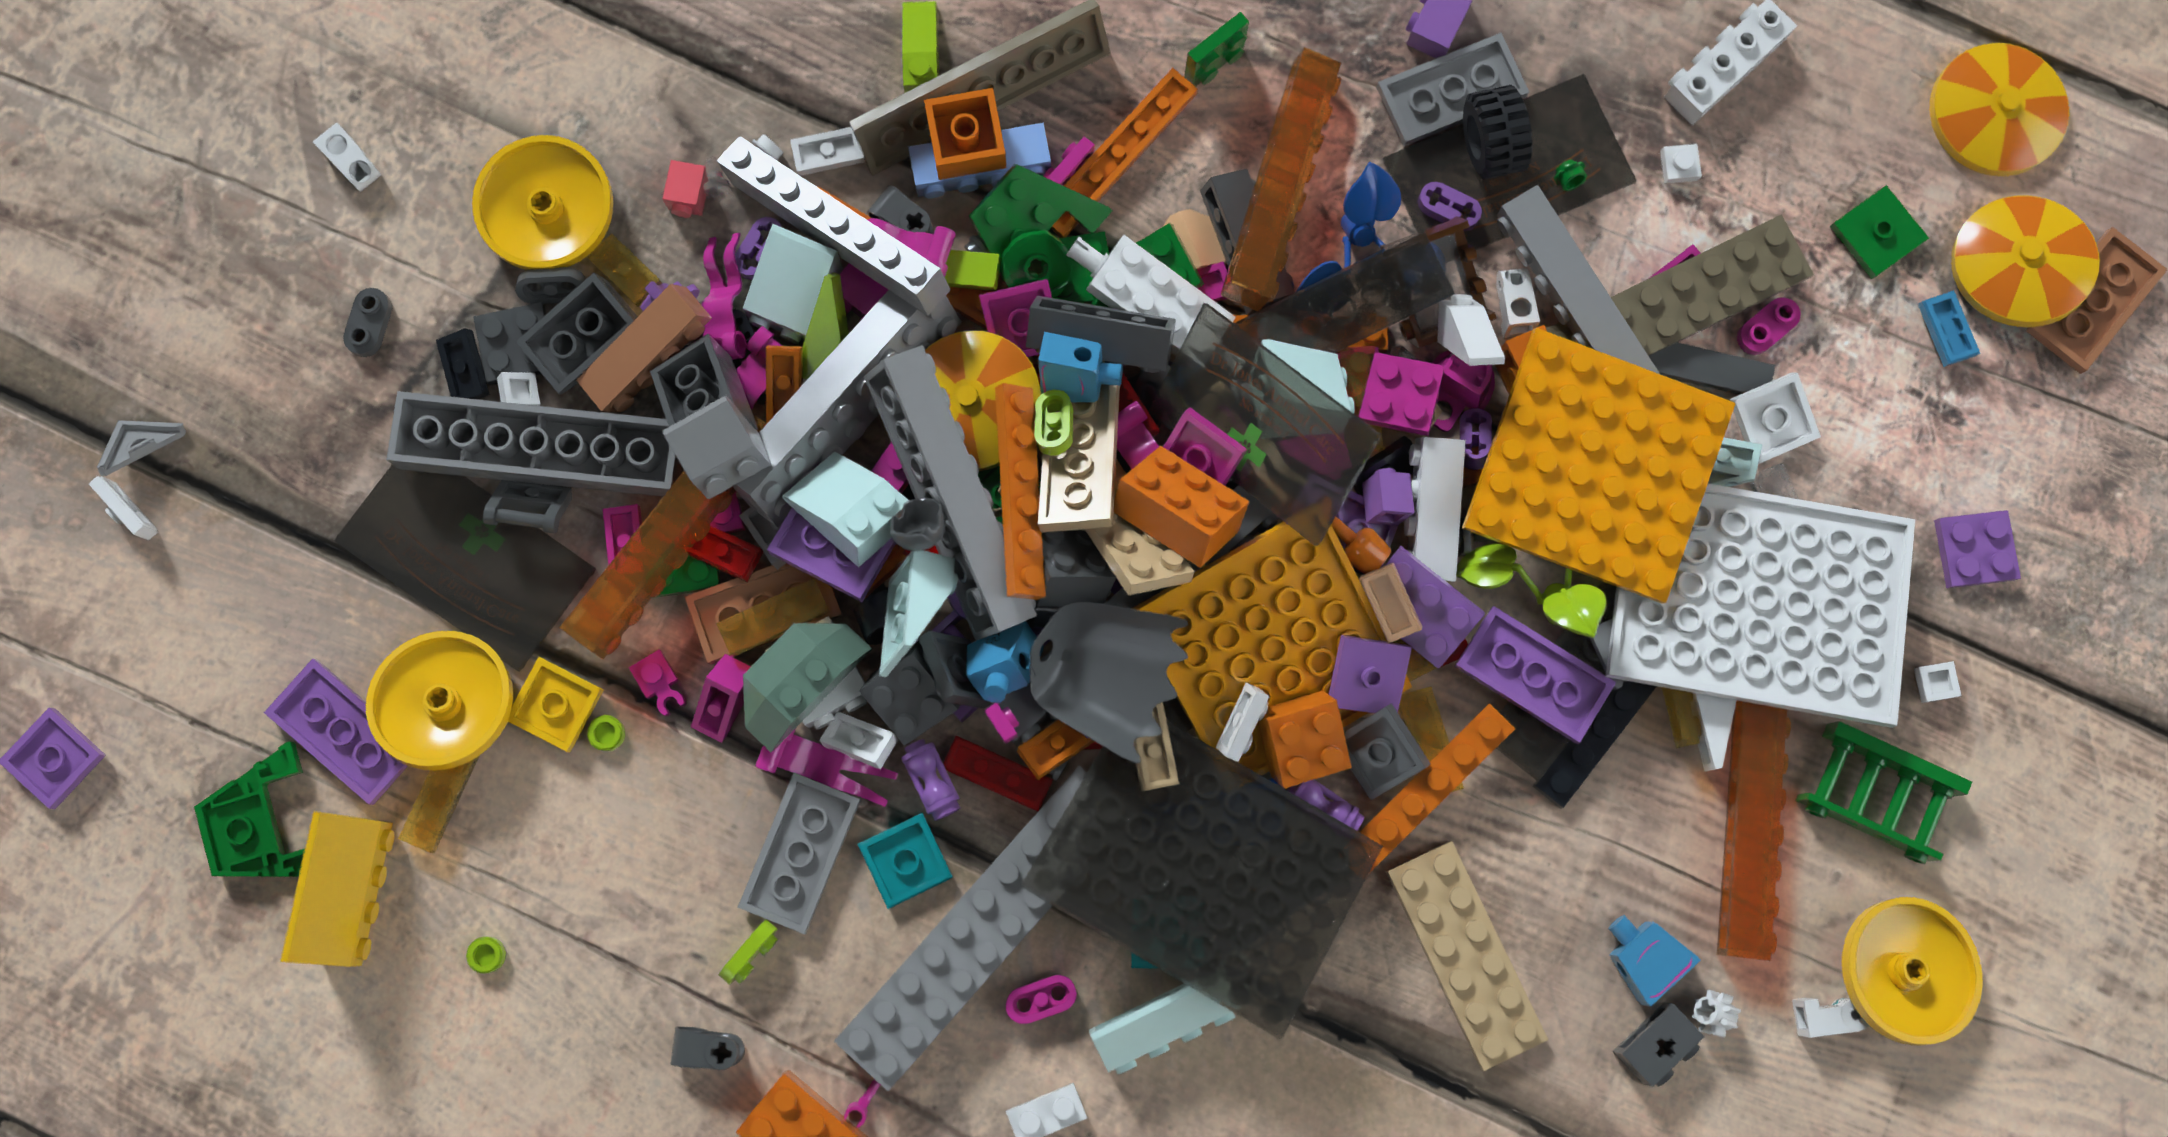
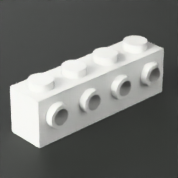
(1730, 61)
(1437, 503)

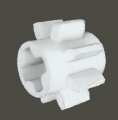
(1716, 1013)

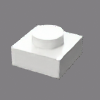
(1680, 163)
(518, 388)
(1937, 682)

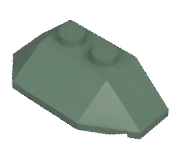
(797, 677)

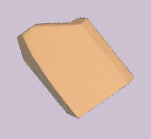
(1198, 237)

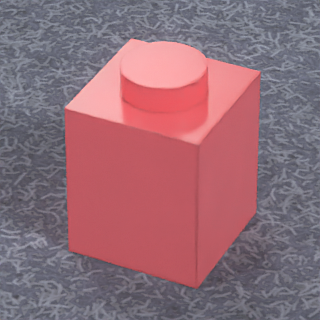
(685, 189)

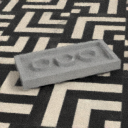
(1435, 93)
(799, 853)

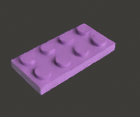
(1535, 674)
(334, 728)

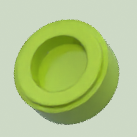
(606, 733)
(486, 955)

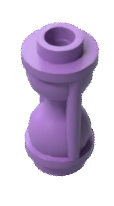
(939, 796)
(1340, 809)

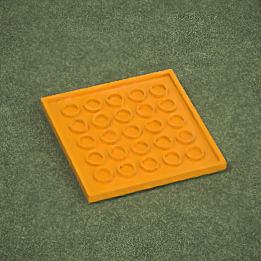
(1599, 465)
(1264, 620)

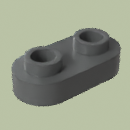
(547, 285)
(371, 321)

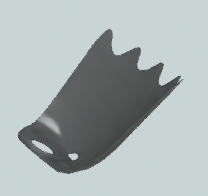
(1111, 673)

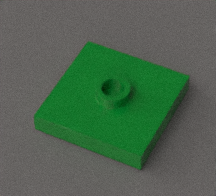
(1879, 232)

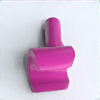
(863, 1103)

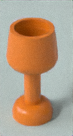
(1364, 549)

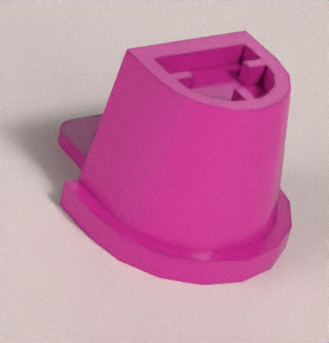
(1463, 387)

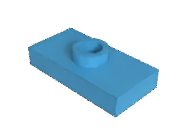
(1949, 328)

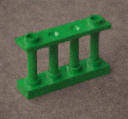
(1910, 771)

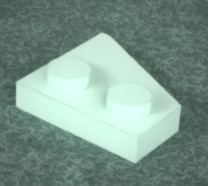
(1735, 463)

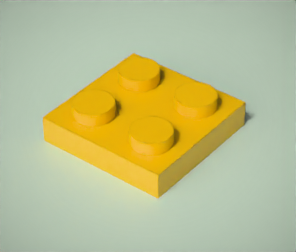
(554, 704)

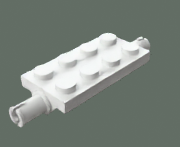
(1142, 284)

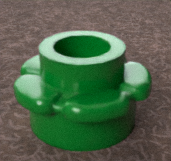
(1570, 175)

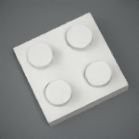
(1776, 416)

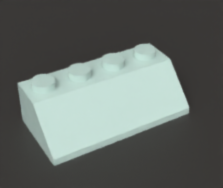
(1154, 1025)

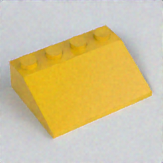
(337, 890)

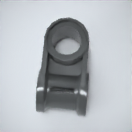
(900, 211)
(699, 1049)

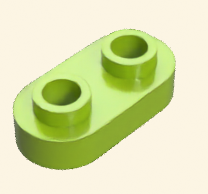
(1052, 425)
(759, 941)

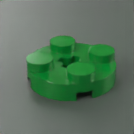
(1038, 245)

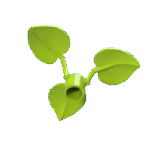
(1572, 608)

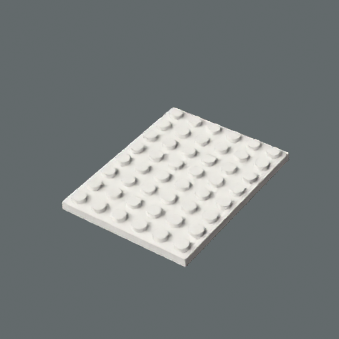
(1778, 609)

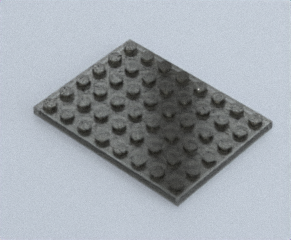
(1207, 876)

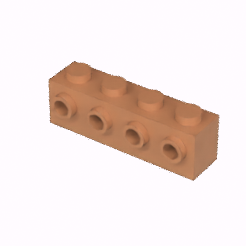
(646, 343)

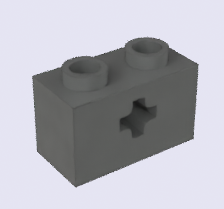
(1640, 1047)

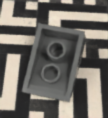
(577, 332)

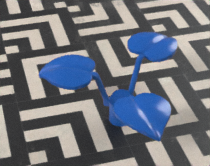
(1369, 199)

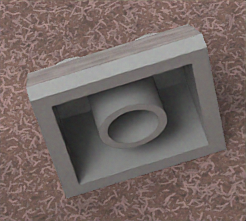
(717, 447)

